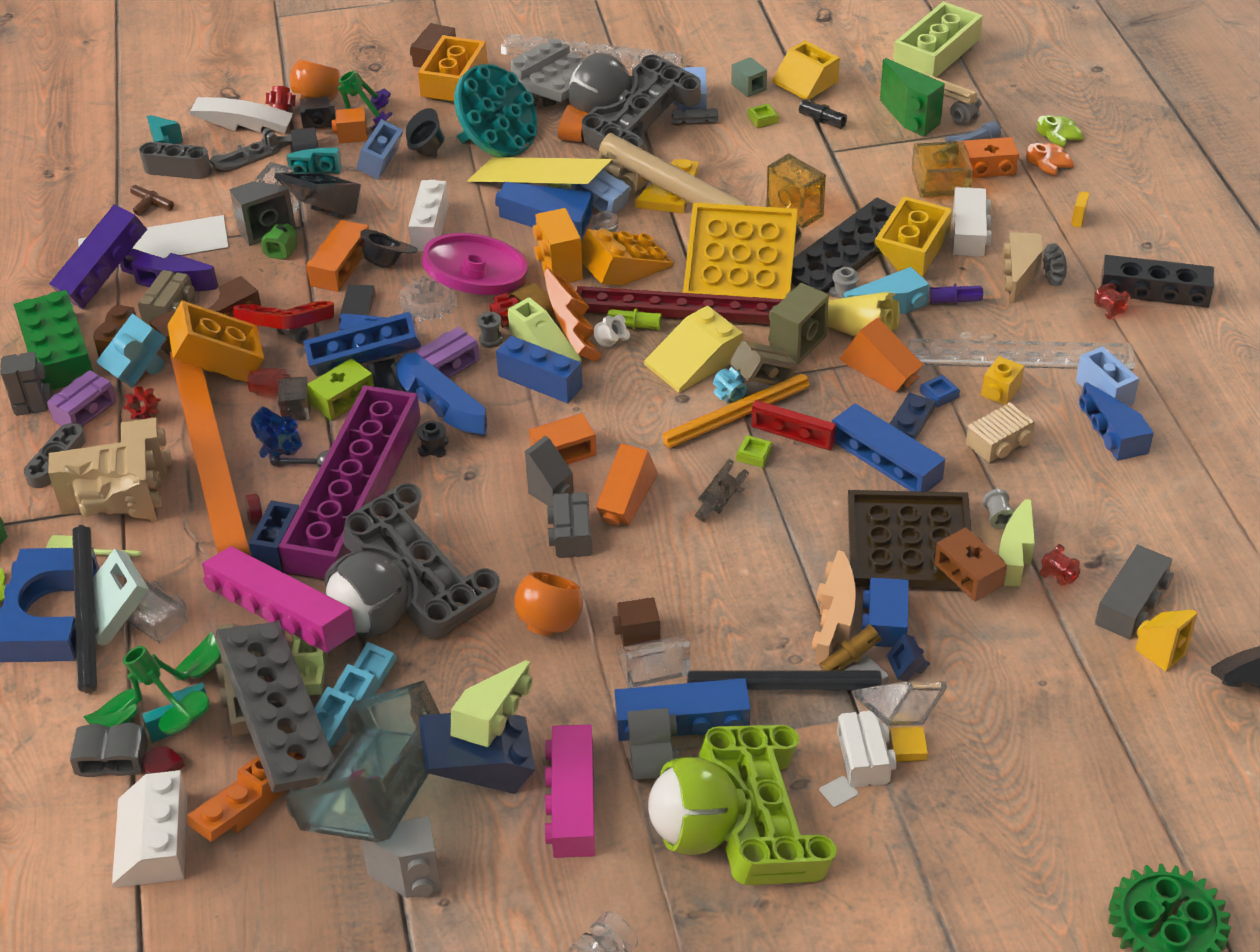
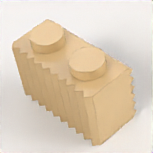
(1000, 432)

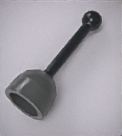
(276, 460)

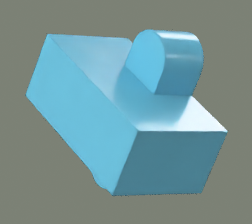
(133, 352)

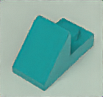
(164, 130)

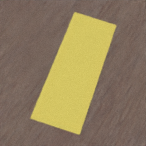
(539, 170)

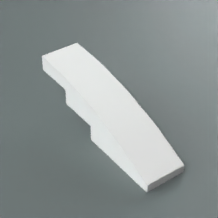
(234, 112)

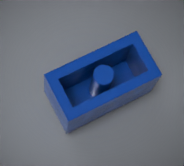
(886, 609)

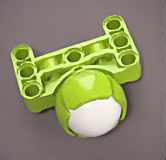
(739, 798)

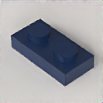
(913, 414)

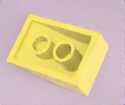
(695, 349)

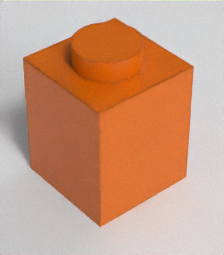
(350, 125)

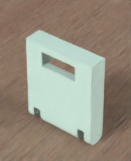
(112, 601)

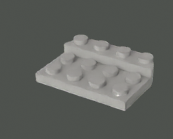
(547, 69)

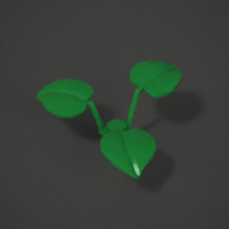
(145, 670)

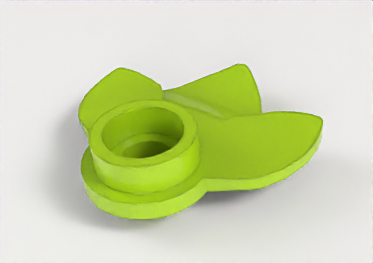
(1058, 129)

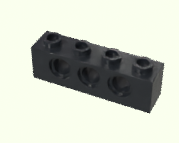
(1159, 280)

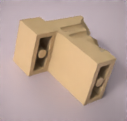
(114, 475)

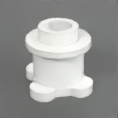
(611, 330)

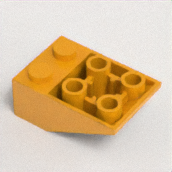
(622, 256)

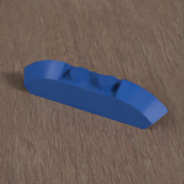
(441, 394)

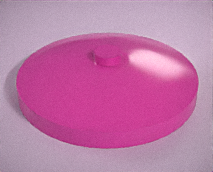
(474, 263)

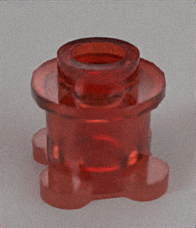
(1111, 300)
(1060, 566)

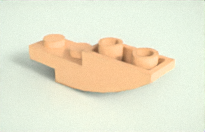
(837, 607)

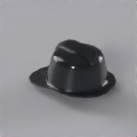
(424, 133)
(383, 249)

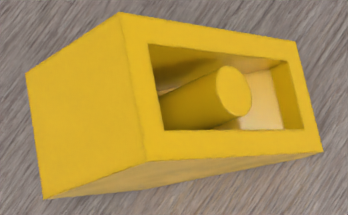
(1166, 637)

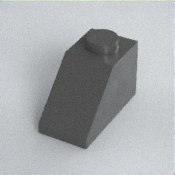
(547, 472)

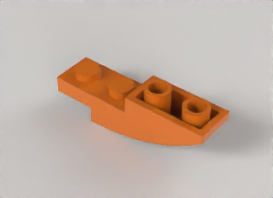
(236, 804)

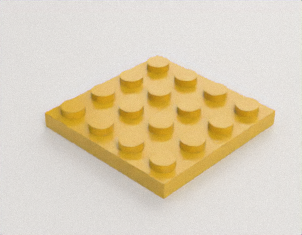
(740, 250)

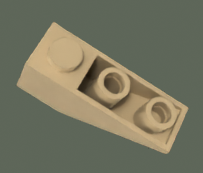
(1022, 261)

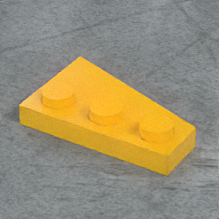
(662, 200)

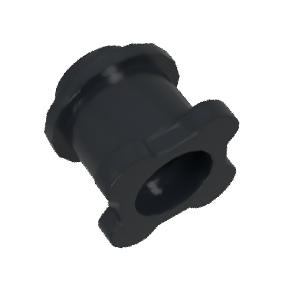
(432, 439)

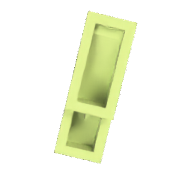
(1018, 543)

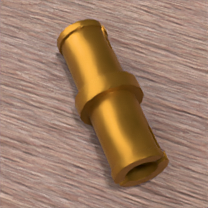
(852, 650)

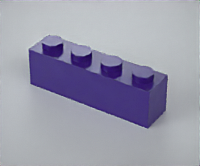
(99, 255)

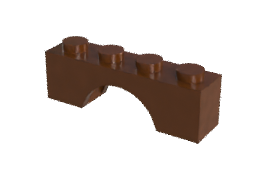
(231, 294)

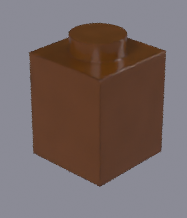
(637, 621)

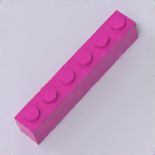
(279, 598)

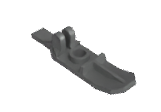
(270, 145)

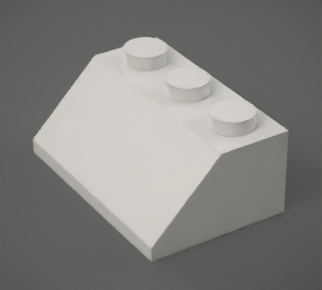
(151, 831)

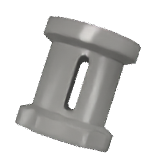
(997, 503)

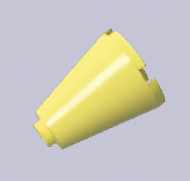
(856, 312)

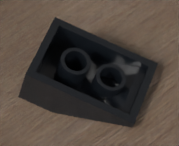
(322, 191)

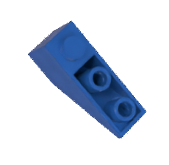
(1119, 425)

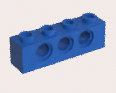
(363, 343)

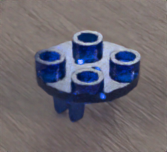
(275, 433)

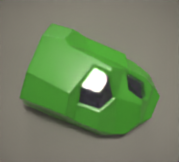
(280, 241)

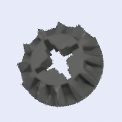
(1054, 264)

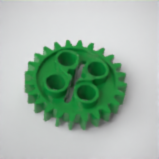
(1143, 898)

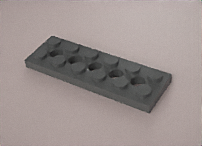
(264, 718)

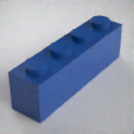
(888, 449)
(695, 705)

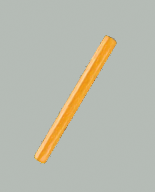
(734, 411)

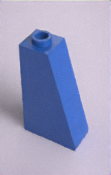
(522, 201)

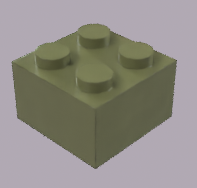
(799, 321)

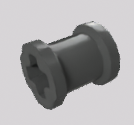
(490, 333)

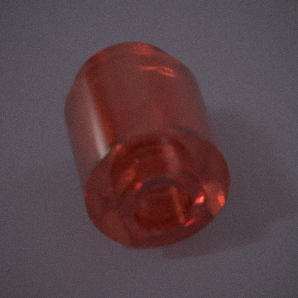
(266, 380)

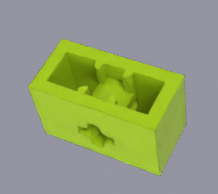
(339, 388)

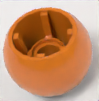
(314, 80)
(548, 603)

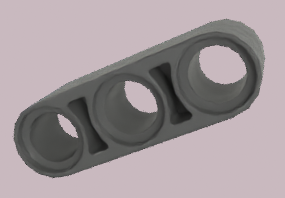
(175, 160)

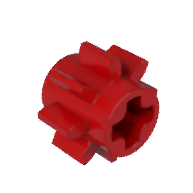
(280, 98)
(501, 307)
(150, 401)

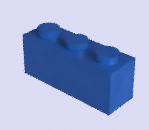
(539, 369)

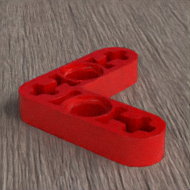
(285, 319)

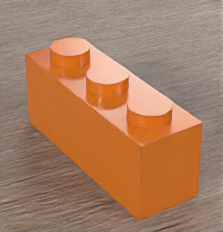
(337, 256)

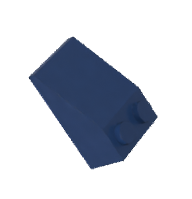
(500, 766)

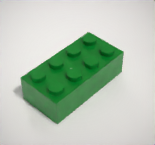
(54, 337)

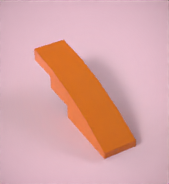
(569, 312)

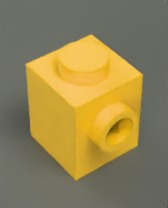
(1002, 380)

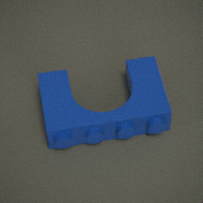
(32, 637)

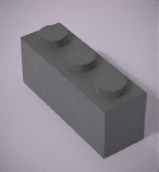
(1134, 592)

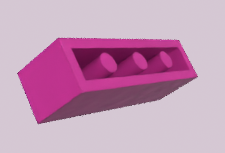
(572, 791)

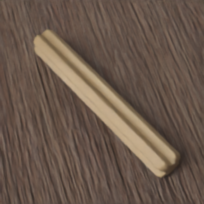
(957, 92)

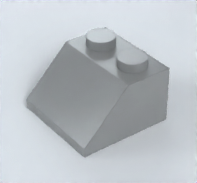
(406, 859)

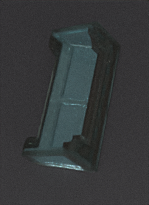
(375, 772)

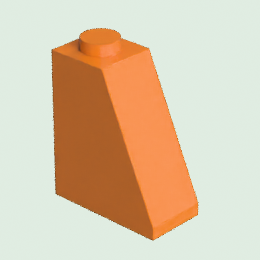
(882, 357)
(626, 485)

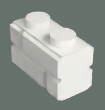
(865, 749)

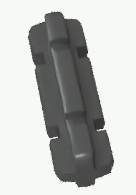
(694, 116)

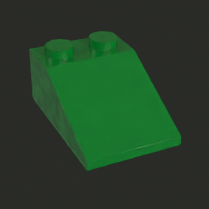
(911, 97)

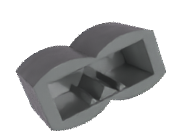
(651, 741)
(108, 750)

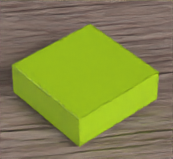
(762, 115)
(754, 451)

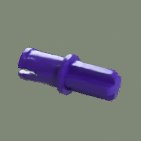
(955, 294)

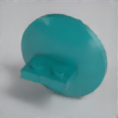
(495, 111)

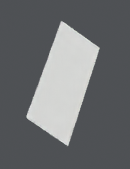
(183, 237)

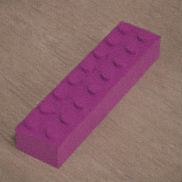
(350, 477)

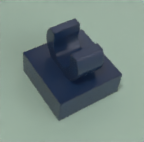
(907, 658)

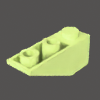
(534, 325)
(487, 705)

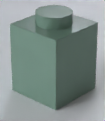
(749, 77)

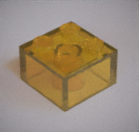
(941, 168)
(796, 186)

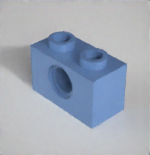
(379, 149)

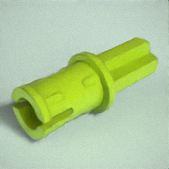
(639, 319)

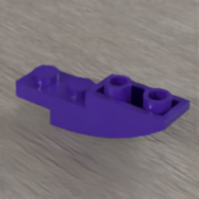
(147, 268)

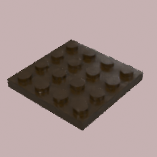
(899, 532)

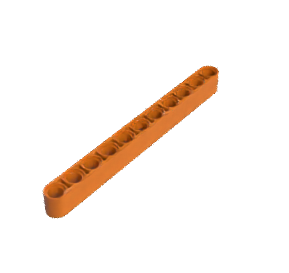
(210, 458)

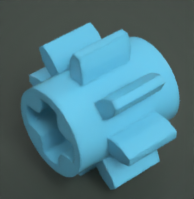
(729, 385)

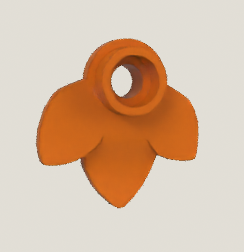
(1048, 157)

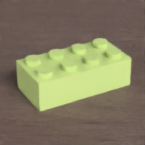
(938, 39)

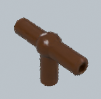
(148, 199)

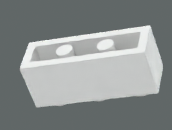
(428, 213)
(971, 221)

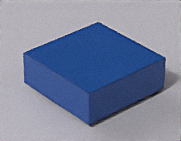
(940, 390)

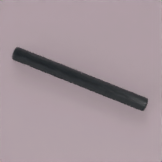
(84, 609)
(794, 678)

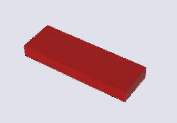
(793, 425)

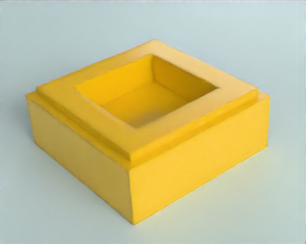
(1080, 209)
(908, 743)

